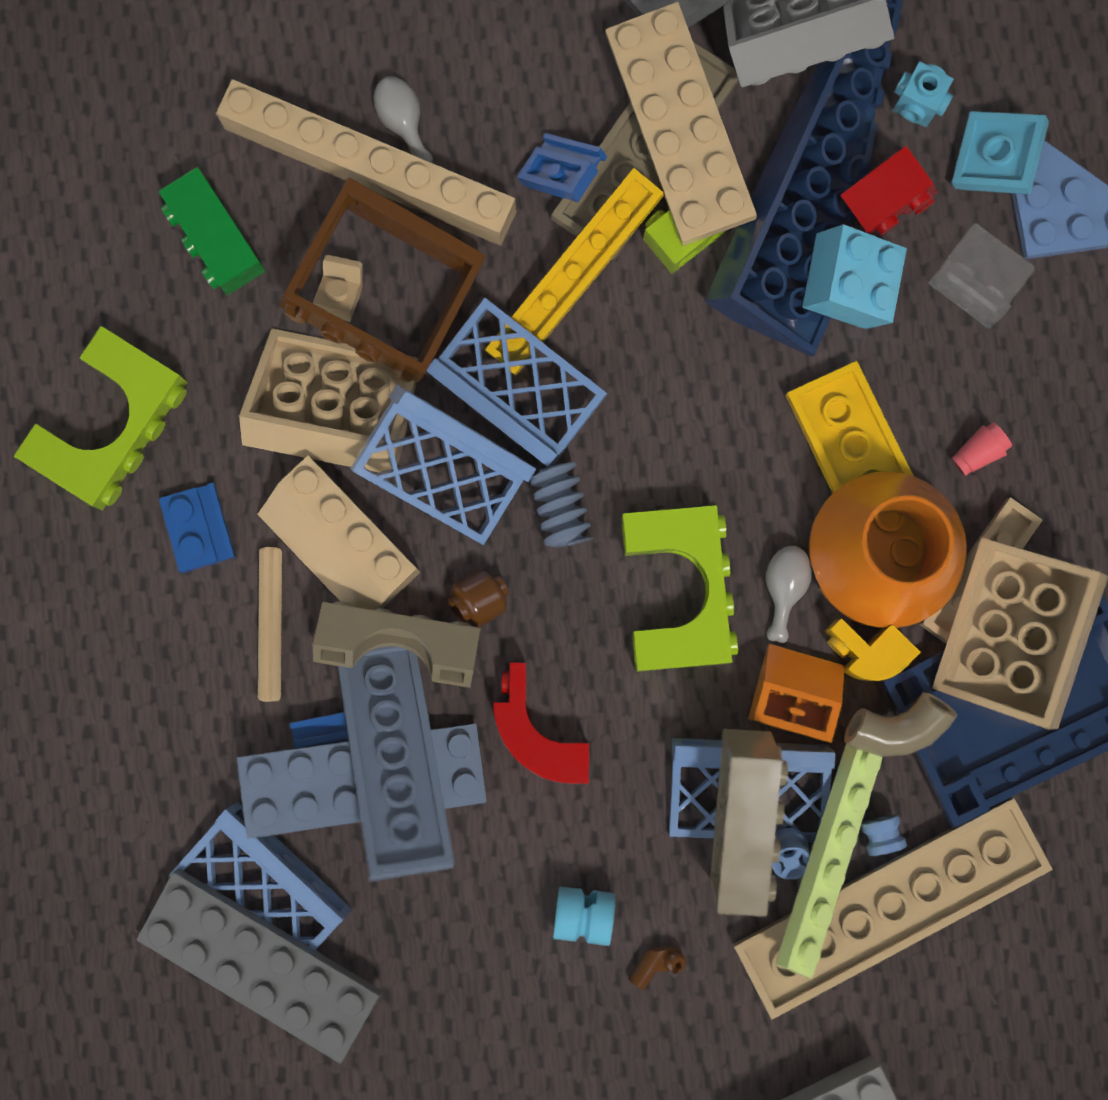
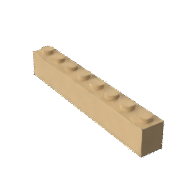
(367, 161)

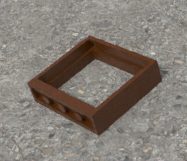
(412, 231)

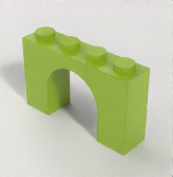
(98, 473)
(696, 536)

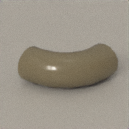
(900, 733)

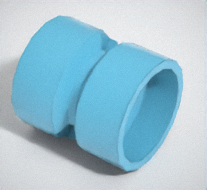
(584, 916)

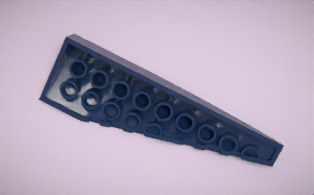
(799, 195)

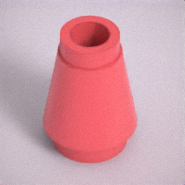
(982, 449)

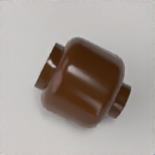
(478, 598)

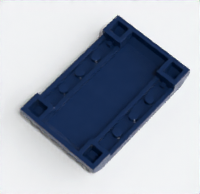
(996, 755)

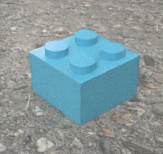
(854, 277)

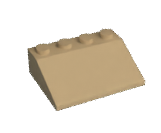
(319, 401)
(1020, 633)

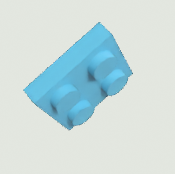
(1000, 152)

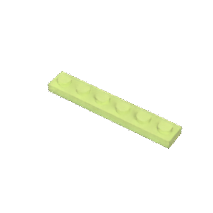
(828, 862)

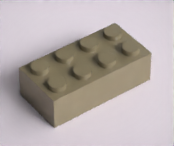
(747, 822)

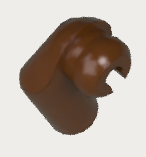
(657, 960)

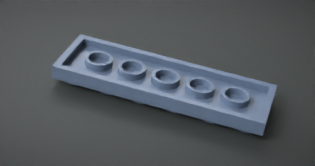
(394, 765)
(318, 786)

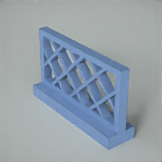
(494, 408)
(459, 436)
(707, 754)
(276, 862)

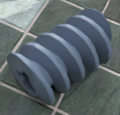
(560, 505)

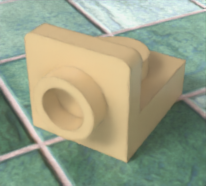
(340, 286)

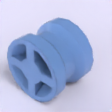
(883, 835)
(794, 861)

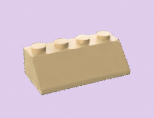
(336, 538)

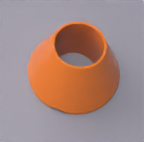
(843, 561)

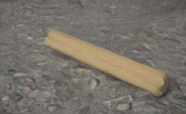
(269, 624)

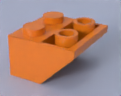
(798, 693)

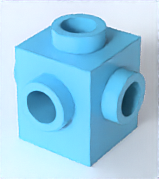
(923, 94)

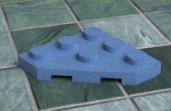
(1064, 208)

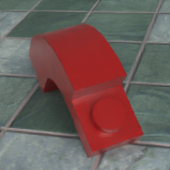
(545, 757)

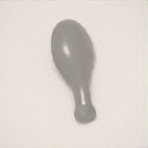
(400, 112)
(787, 582)

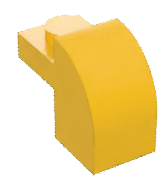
(878, 659)

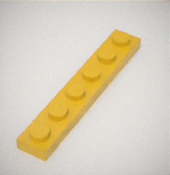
(580, 264)

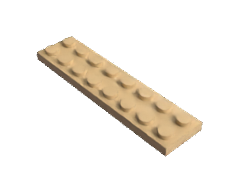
(902, 904)

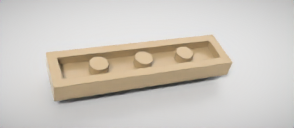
(1010, 526)

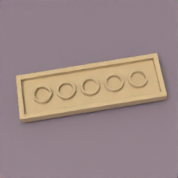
(680, 124)

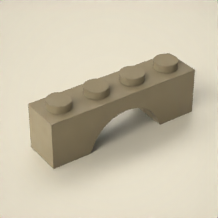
(351, 632)

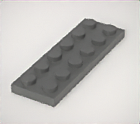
(259, 965)

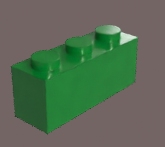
(210, 232)

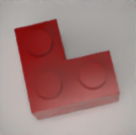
(889, 191)

